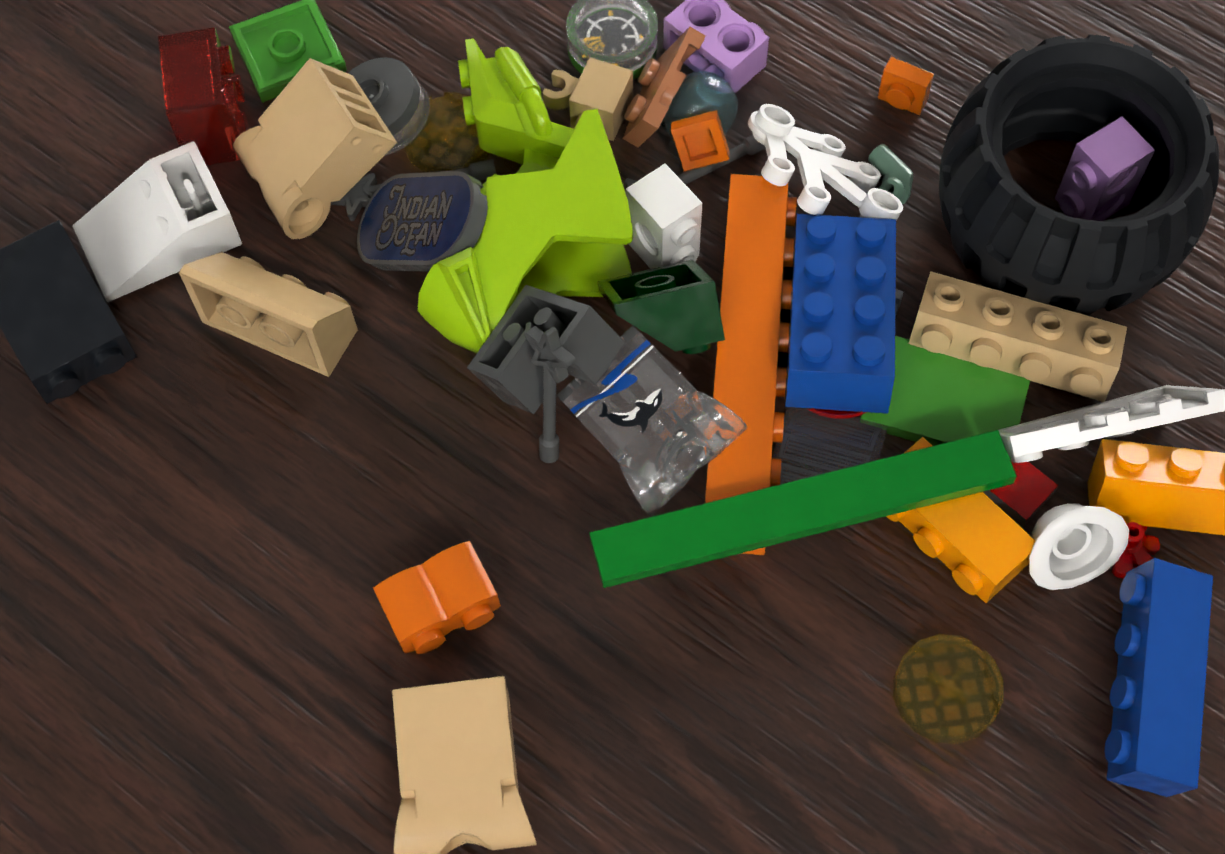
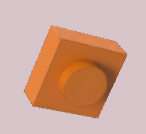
(905, 86)
(700, 140)

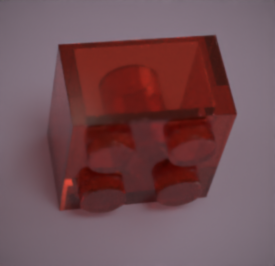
(202, 93)

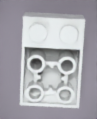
(156, 223)

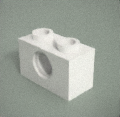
(664, 219)

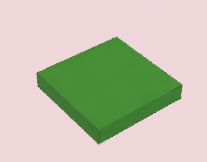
(280, 44)

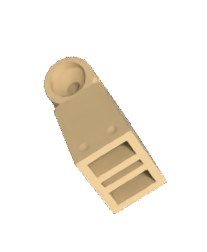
(313, 146)
(457, 768)

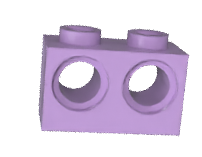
(731, 43)
(1104, 172)

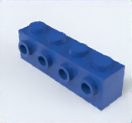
(1160, 678)

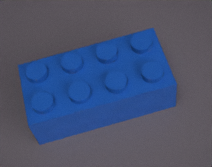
(842, 314)

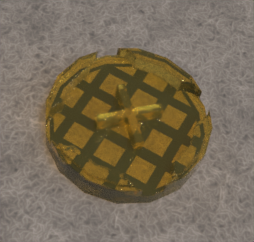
(445, 139)
(948, 689)

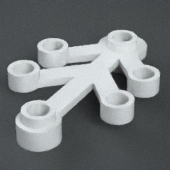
(776, 131)

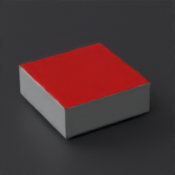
(1025, 495)

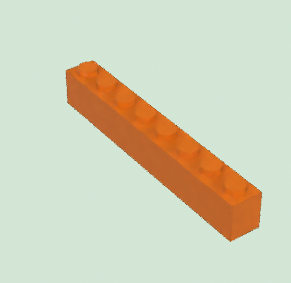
(753, 334)

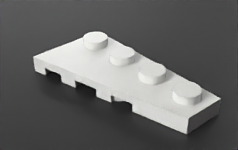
(1110, 420)

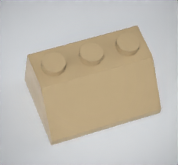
(270, 310)

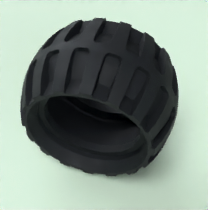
(1066, 94)

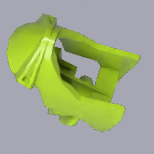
(545, 227)

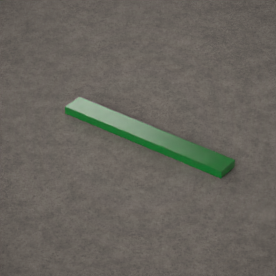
(801, 508)

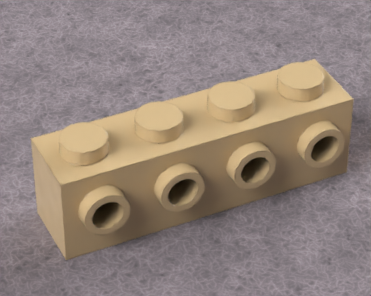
(1019, 336)

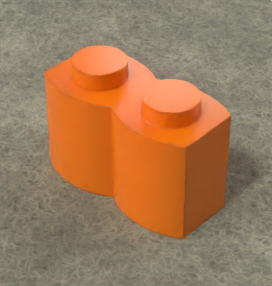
(437, 598)

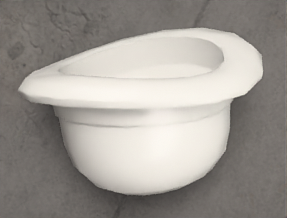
(1075, 545)

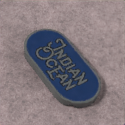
(421, 220)

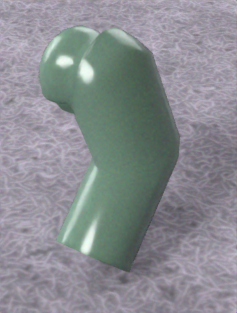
(896, 174)

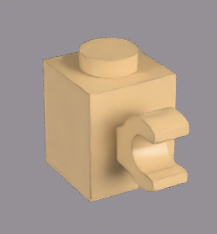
(599, 87)

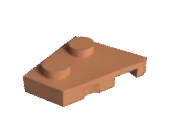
(660, 84)

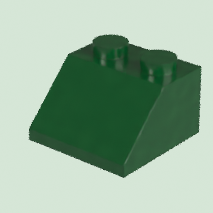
(670, 304)

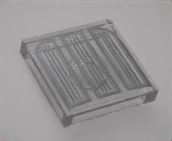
(825, 444)

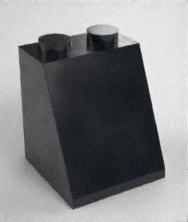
(57, 315)

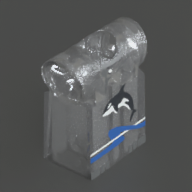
(652, 420)

